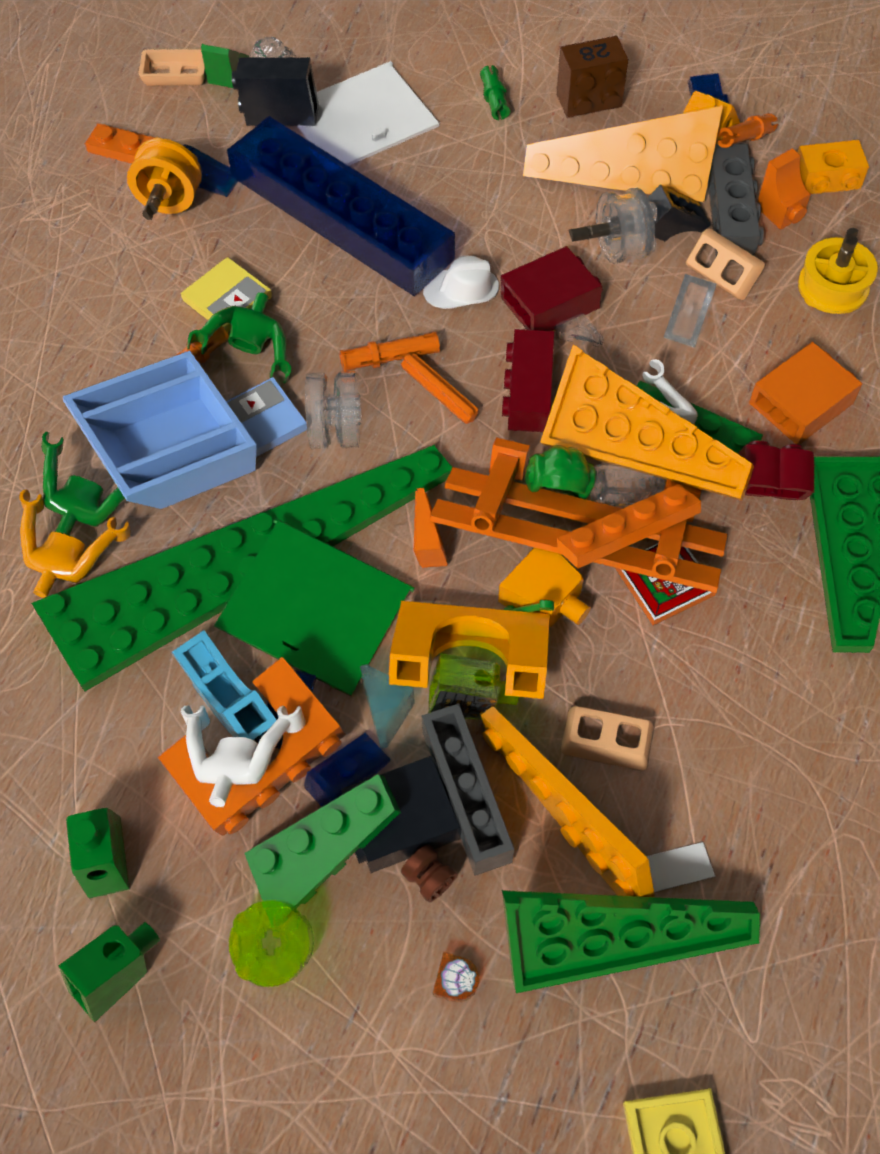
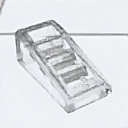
(608, 492)

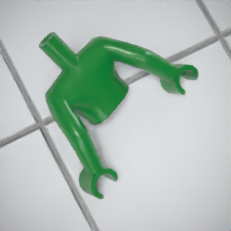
(248, 332)
(78, 497)

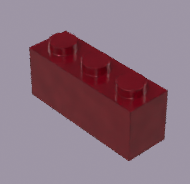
(528, 380)

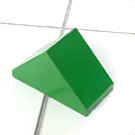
(220, 64)

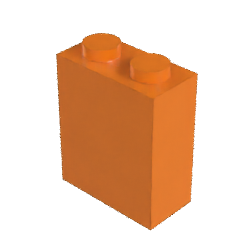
(805, 393)

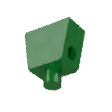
(95, 845)
(107, 968)

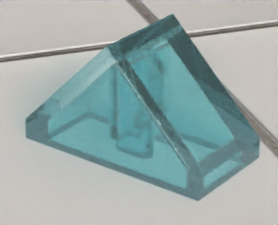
(386, 702)

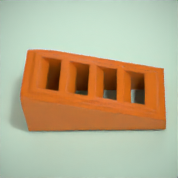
(427, 538)

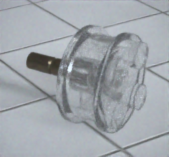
(622, 225)

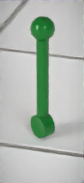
(542, 605)

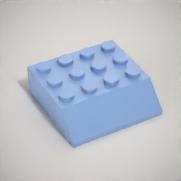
(164, 432)

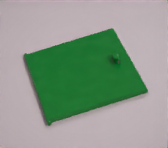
(313, 607)

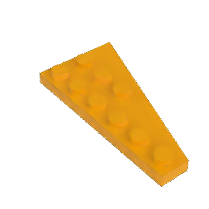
(580, 821)

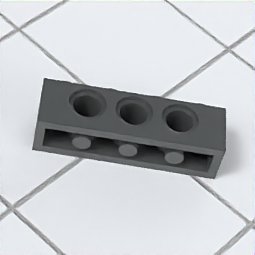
(733, 197)
(467, 789)

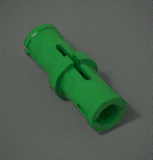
(494, 92)

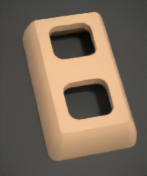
(176, 61)
(726, 252)
(606, 748)

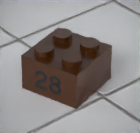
(591, 76)

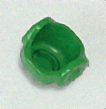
(562, 470)

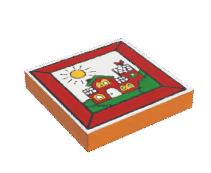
(660, 597)

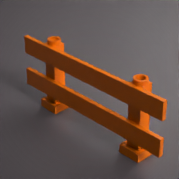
(510, 463)

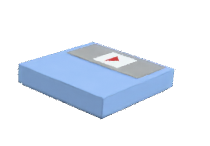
(267, 415)

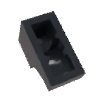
(676, 213)

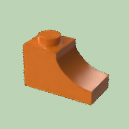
(782, 193)

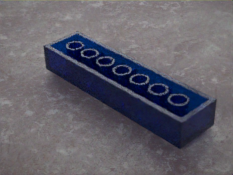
(342, 205)

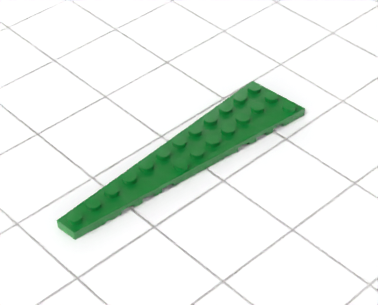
(157, 599)

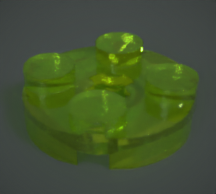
(253, 960)

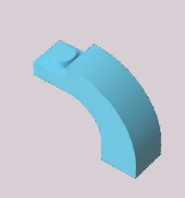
(228, 698)

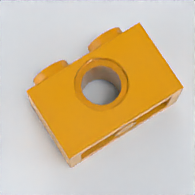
(833, 166)

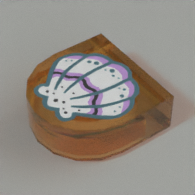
(456, 979)

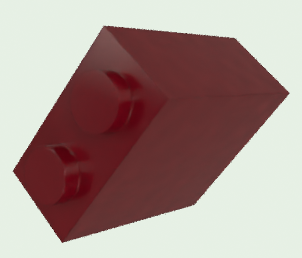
(550, 290)

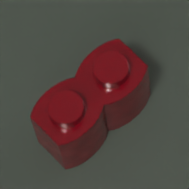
(779, 472)

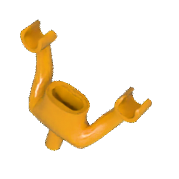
(61, 554)

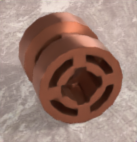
(429, 873)

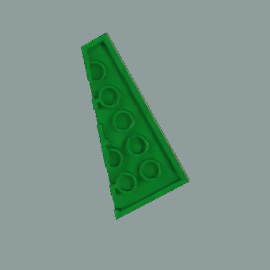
(848, 548)
(591, 935)

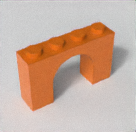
(298, 750)

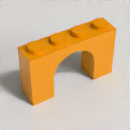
(430, 628)

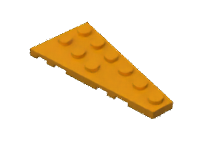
(639, 154)
(633, 430)

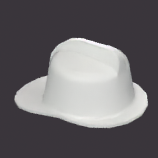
(462, 284)

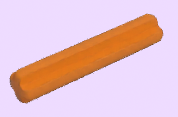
(440, 388)

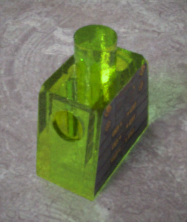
(469, 683)

